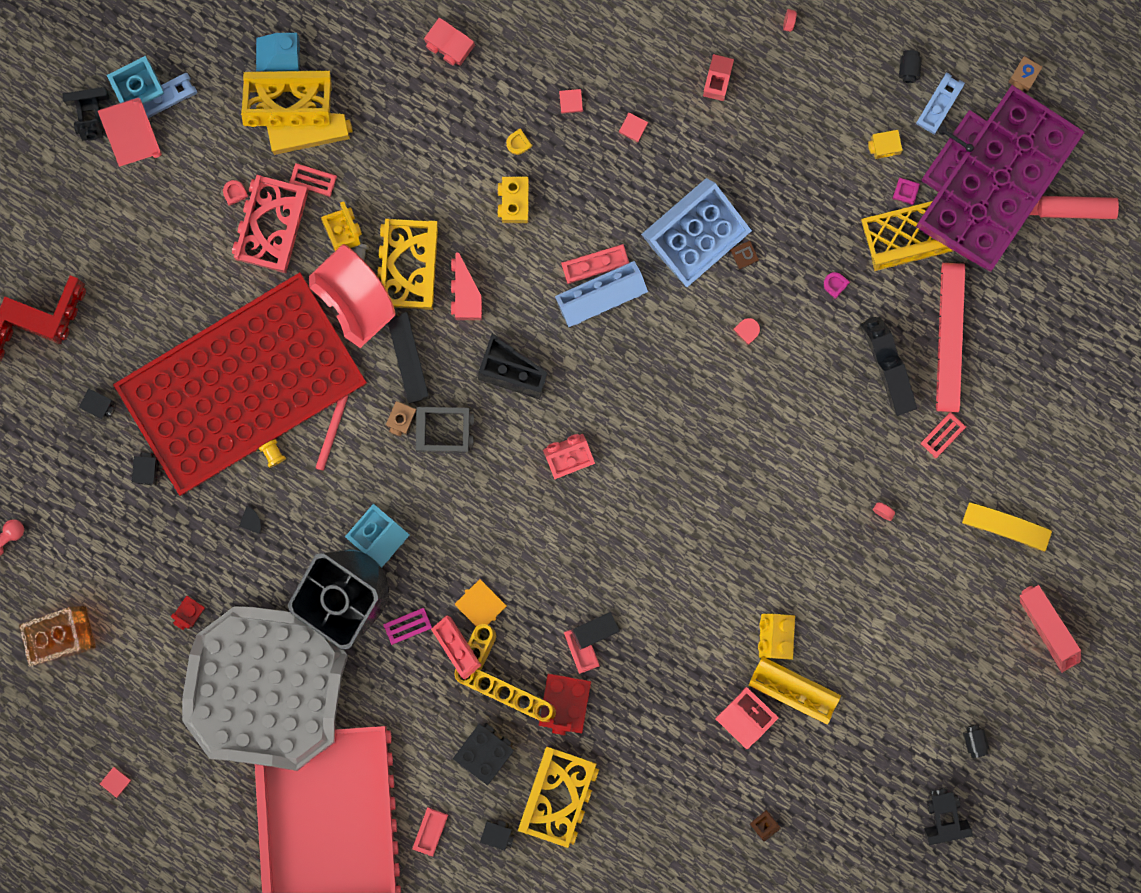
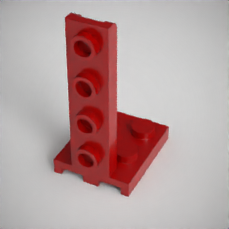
(570, 701)

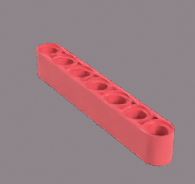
(950, 337)

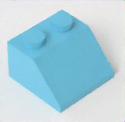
(136, 81)
(377, 535)

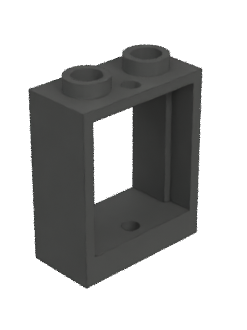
(468, 420)

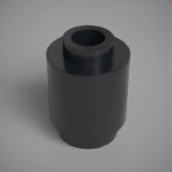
(910, 66)
(976, 741)

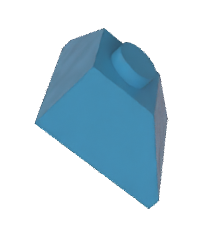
(278, 52)

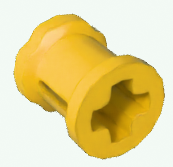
(272, 453)

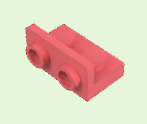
(568, 455)

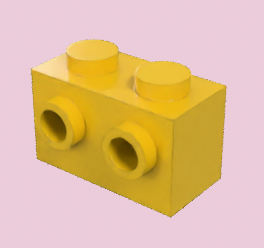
(514, 199)

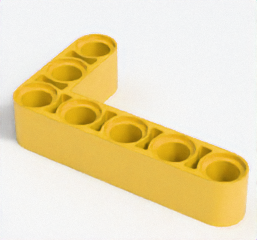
(496, 684)

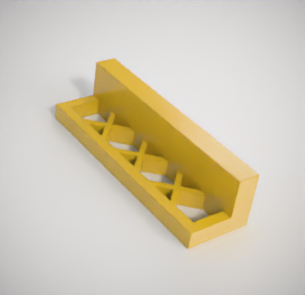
(795, 688)

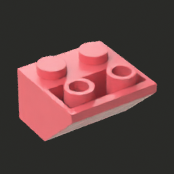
(746, 718)

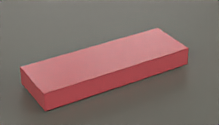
(595, 264)
(456, 647)

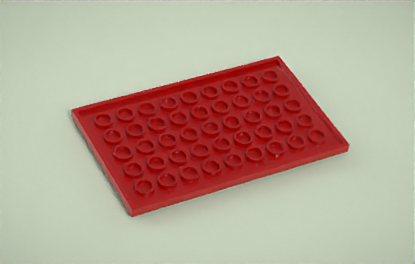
(239, 384)

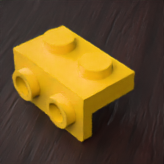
(341, 227)
(776, 636)

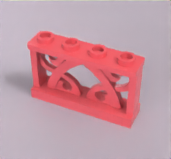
(284, 250)

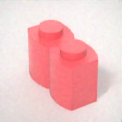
(449, 42)

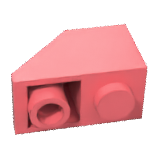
(718, 77)

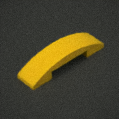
(1007, 526)

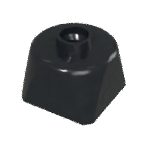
(341, 595)

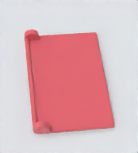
(129, 132)

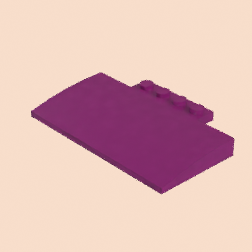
(999, 183)

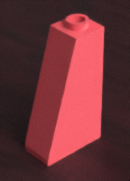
(1050, 628)

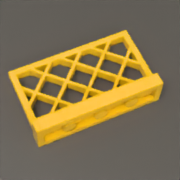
(900, 255)

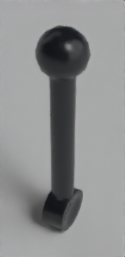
(943, 130)

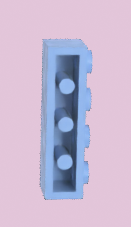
(601, 294)

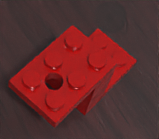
(38, 322)

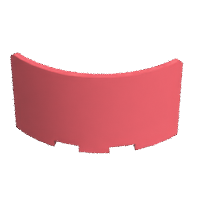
(355, 293)

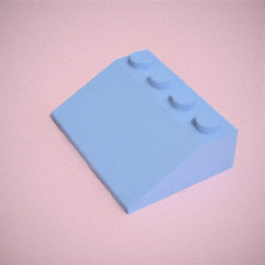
(696, 232)

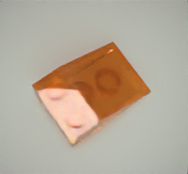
(57, 635)

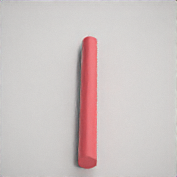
(331, 434)

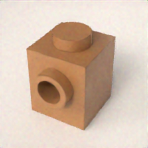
(401, 419)

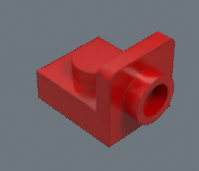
(187, 613)

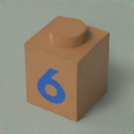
(1025, 74)

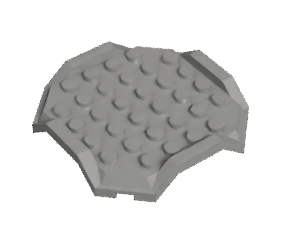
(262, 689)

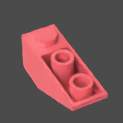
(467, 296)

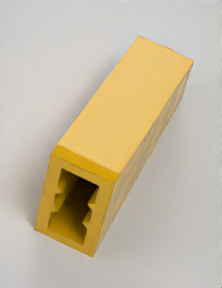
(293, 138)

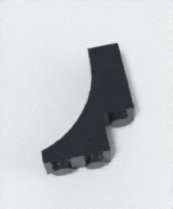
(889, 365)

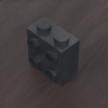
(484, 753)

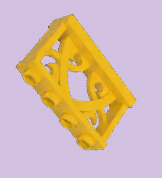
(301, 113)
(425, 240)
(533, 815)

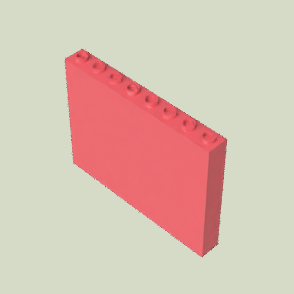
(330, 819)

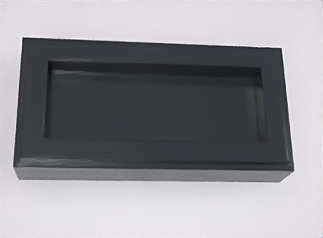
(595, 630)

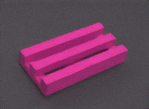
(390, 633)

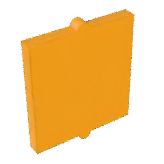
(480, 604)

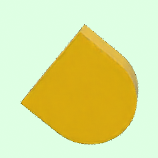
(518, 143)

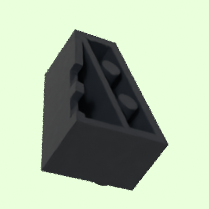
(510, 370)

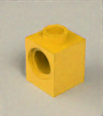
(885, 144)

